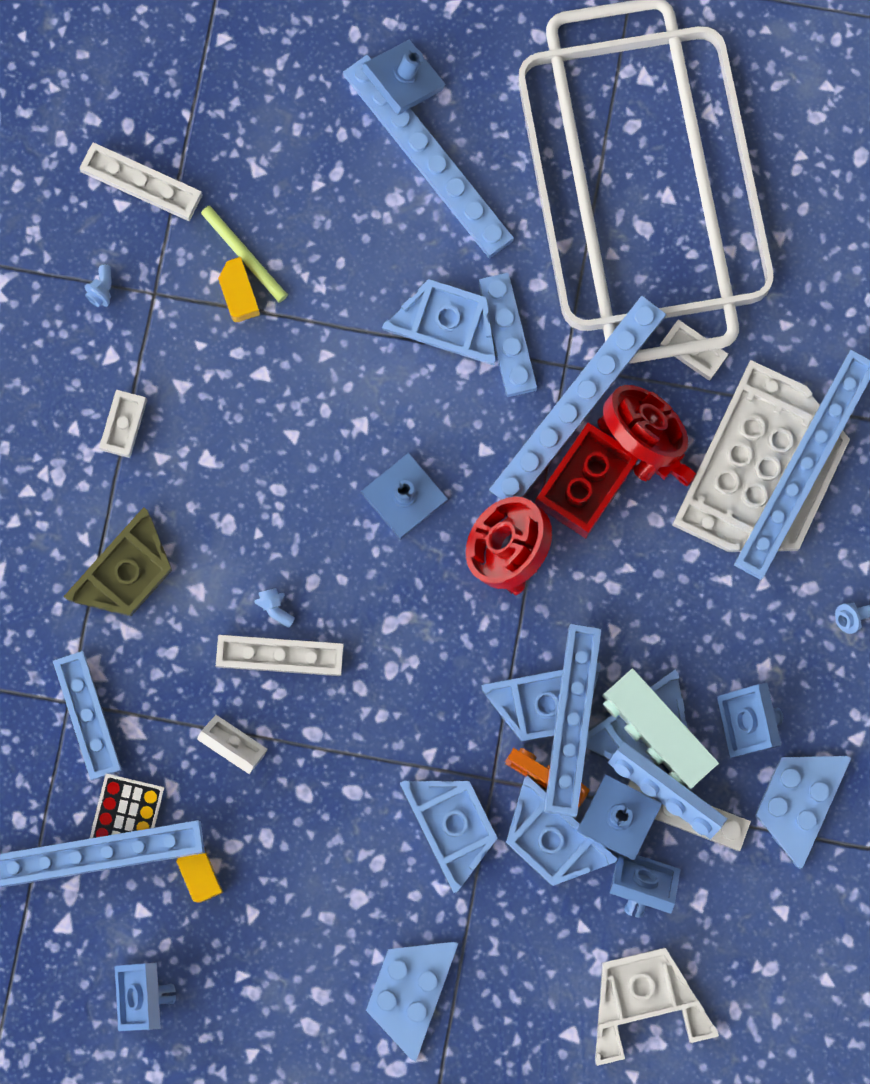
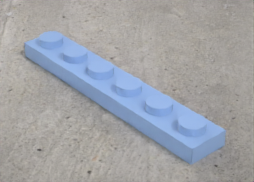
(572, 720)

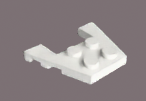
(641, 989)

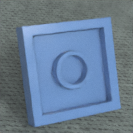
(403, 76)
(404, 496)
(750, 720)
(619, 817)
(645, 884)
(140, 996)

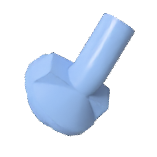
(99, 289)
(270, 601)
(849, 617)

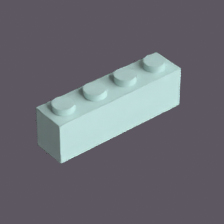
(659, 729)

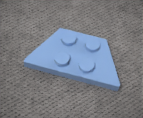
(446, 320)
(529, 703)
(610, 733)
(799, 801)
(452, 825)
(551, 840)
(409, 992)

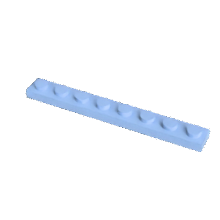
(434, 165)
(578, 400)
(805, 466)
(101, 853)

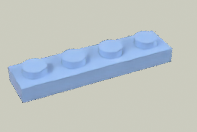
(508, 335)
(87, 715)
(667, 790)

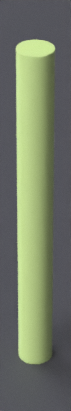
(243, 252)

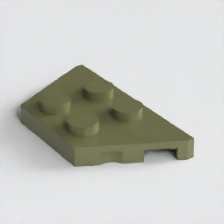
(125, 570)

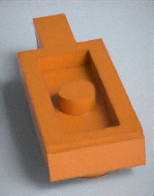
(525, 764)

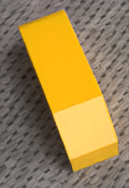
(238, 291)
(199, 877)

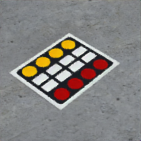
(125, 806)

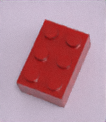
(586, 480)

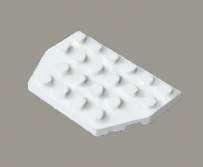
(750, 457)

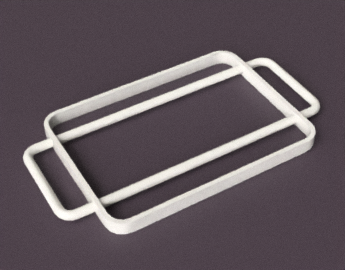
(673, 38)

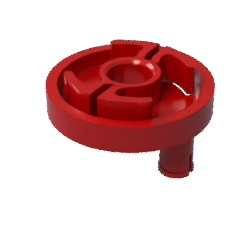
(644, 427)
(523, 555)

